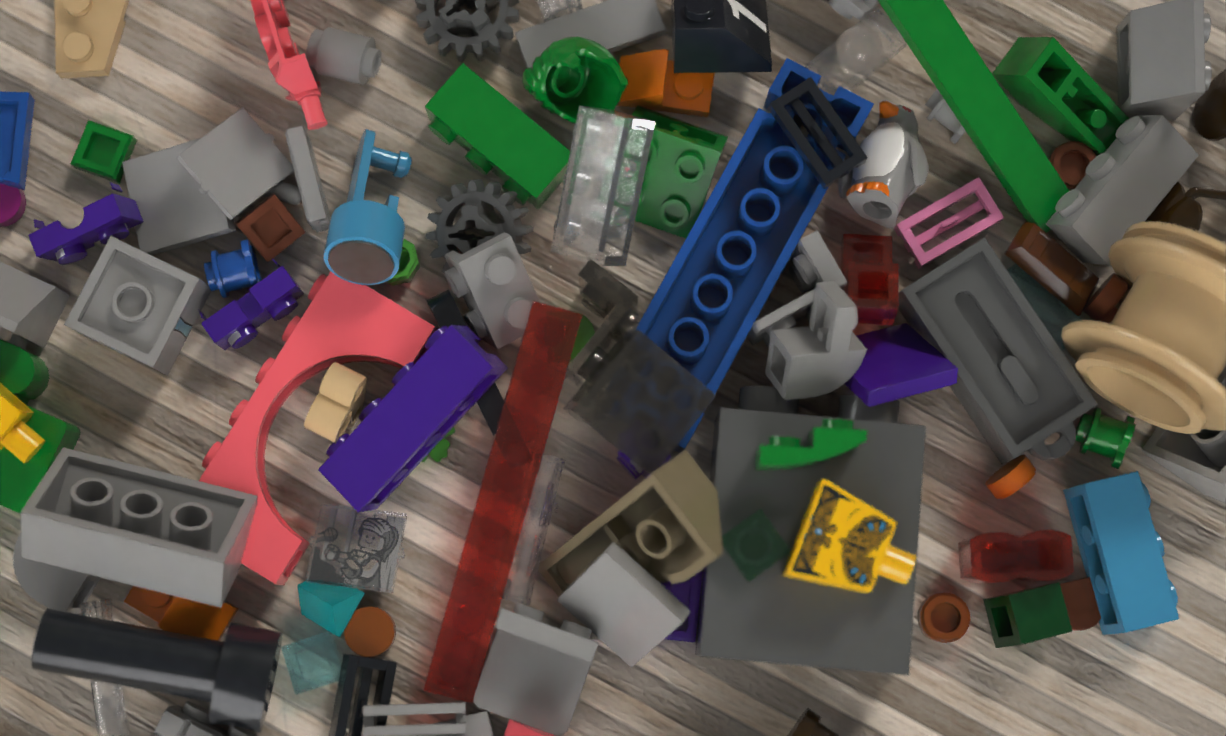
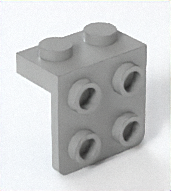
(535, 670)

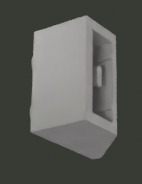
(1163, 58)
(28, 307)

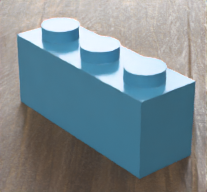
(1122, 553)

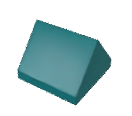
(329, 605)

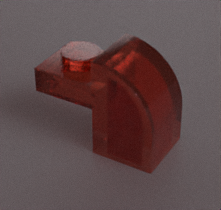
(871, 277)

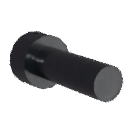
(229, 674)

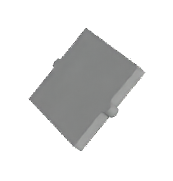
(236, 163)

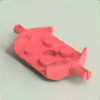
(285, 61)

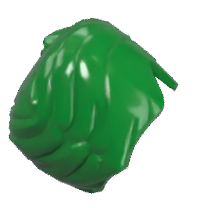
(575, 75)

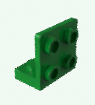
(677, 173)

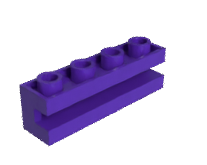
(411, 418)

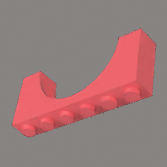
(339, 326)

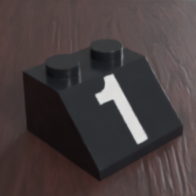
(720, 36)

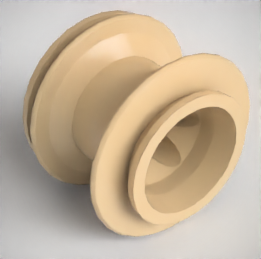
(1168, 335)

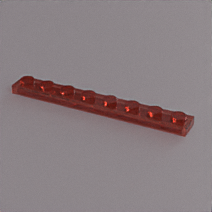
(502, 501)

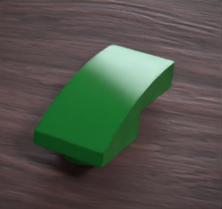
(824, 444)

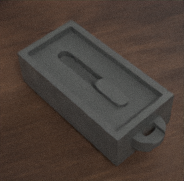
(1006, 360)

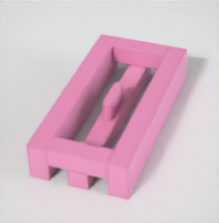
(913, 244)

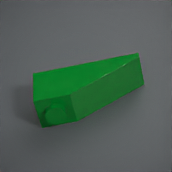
(1059, 92)

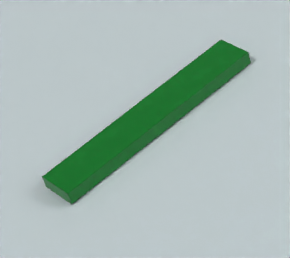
(979, 105)

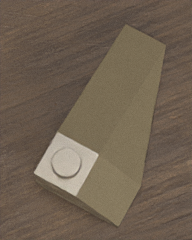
(662, 523)

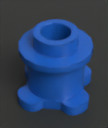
(233, 270)

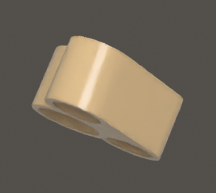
(337, 403)

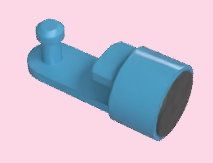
(364, 234)

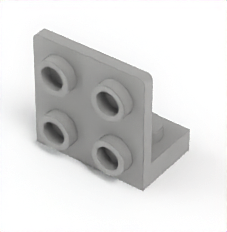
(811, 265)

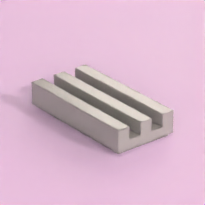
(308, 178)
(457, 728)

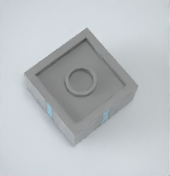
(138, 305)

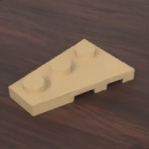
(87, 36)

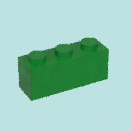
(497, 137)

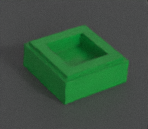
(103, 151)

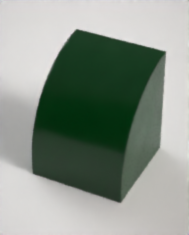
(1027, 615)

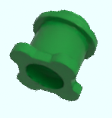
(1105, 435)

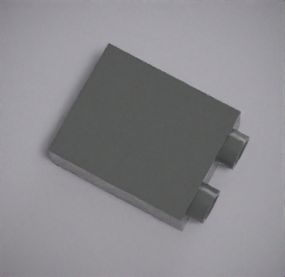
(792, 618)

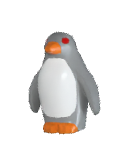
(892, 170)

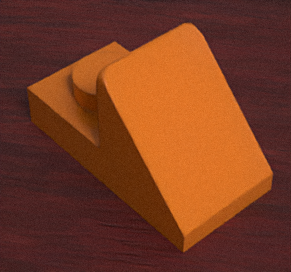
(658, 88)
(182, 614)

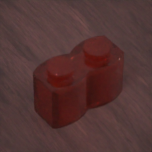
(1025, 557)

